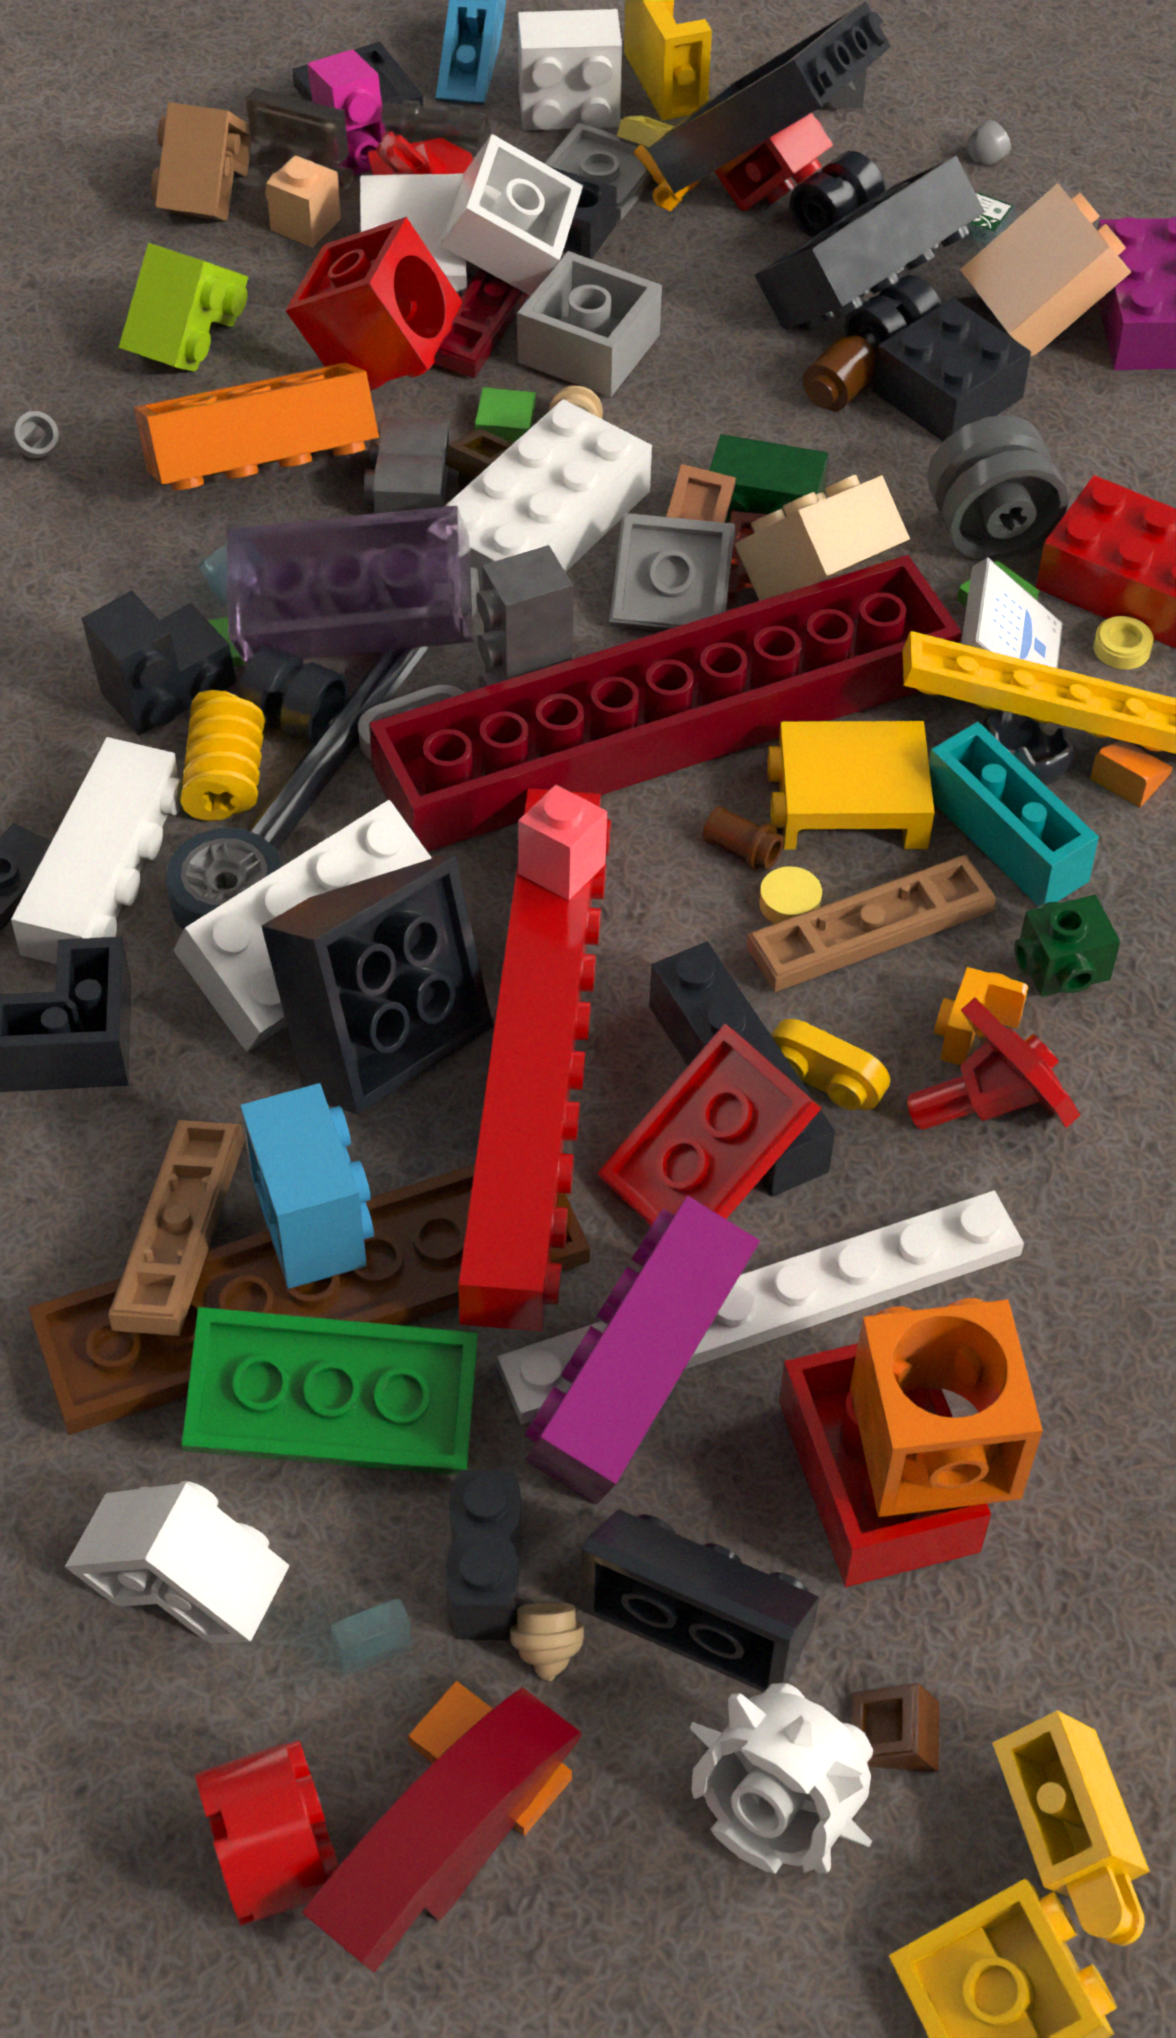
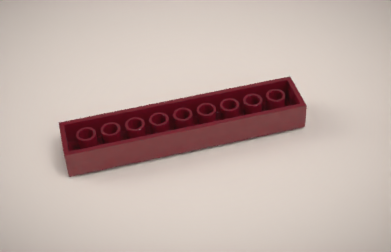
(655, 702)

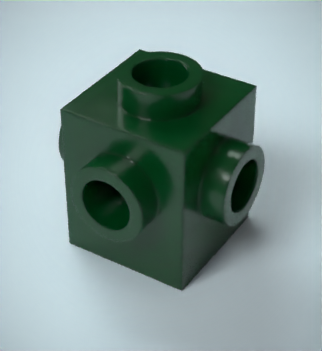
(1067, 946)

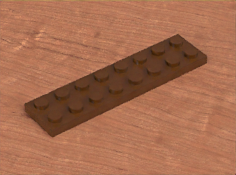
(407, 1276)

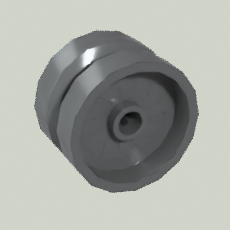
(997, 487)

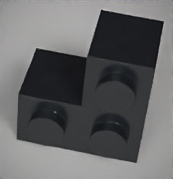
(155, 665)
(75, 1032)

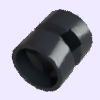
(835, 191)
(892, 310)
(293, 694)

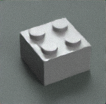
(589, 323)

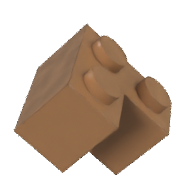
(199, 160)

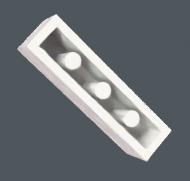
(99, 849)

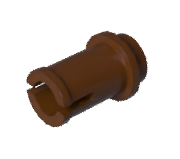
(744, 838)

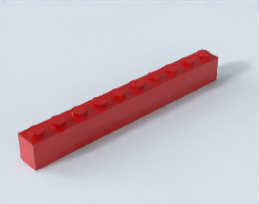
(527, 1104)

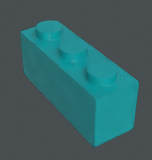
(1011, 815)

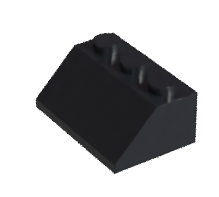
(696, 1599)

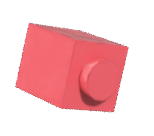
(562, 842)

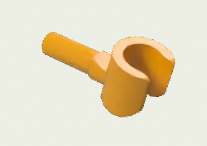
(662, 193)

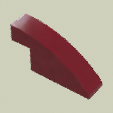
(442, 1828)

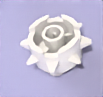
(783, 1780)

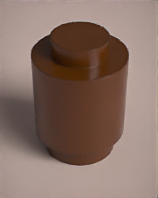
(840, 372)

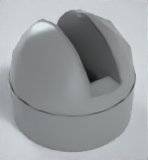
(988, 143)
(26, 426)

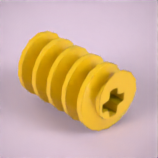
(222, 756)

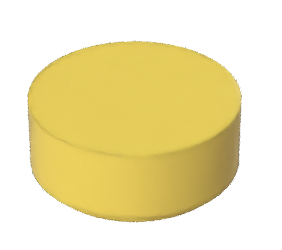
(1123, 642)
(789, 893)

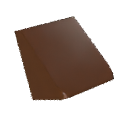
(899, 1726)

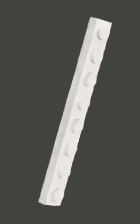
(807, 1289)

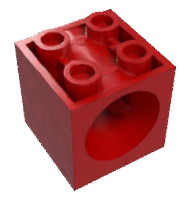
(376, 303)

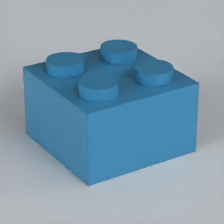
(307, 1184)

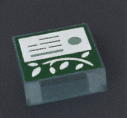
(993, 221)

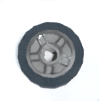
(216, 860)

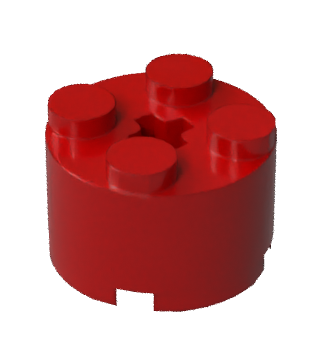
(267, 1830)

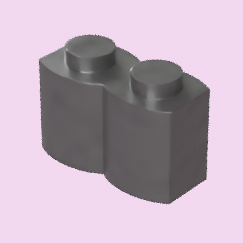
(408, 465)

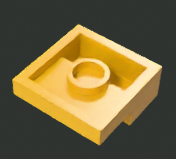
(1005, 1973)

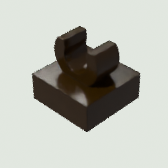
(474, 454)

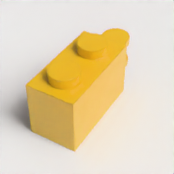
(1076, 1823)

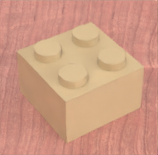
(821, 536)

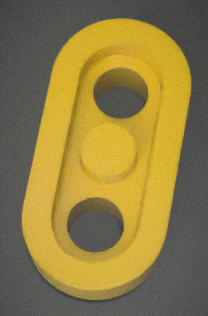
(832, 1065)

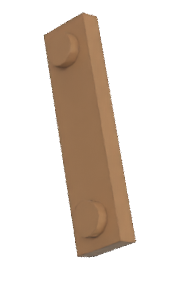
(870, 923)
(177, 1229)

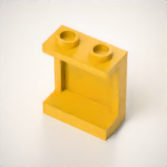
(668, 56)
(852, 778)

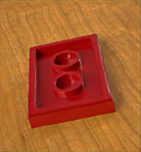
(710, 1132)

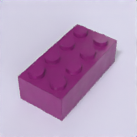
(649, 1338)

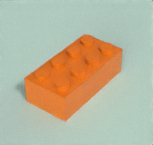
(256, 424)

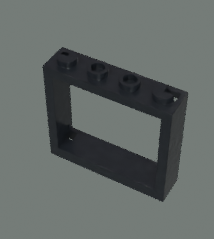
(770, 97)

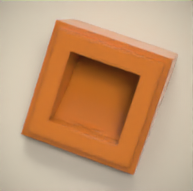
(1129, 772)

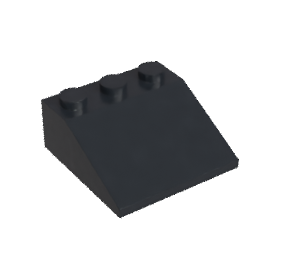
(378, 980)

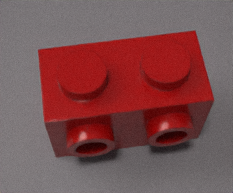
(771, 164)

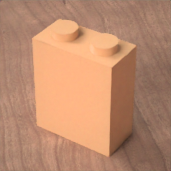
(1047, 268)

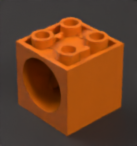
(932, 1459)

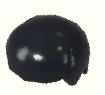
(1039, 752)

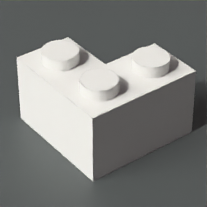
(182, 1554)

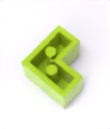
(176, 306)

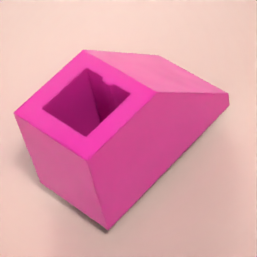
(351, 86)

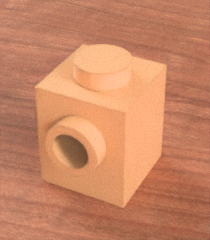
(303, 201)

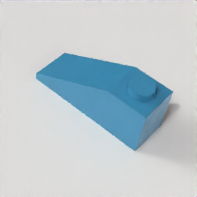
(469, 50)

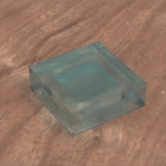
(371, 1636)

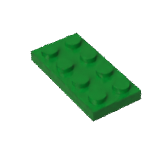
(330, 1391)

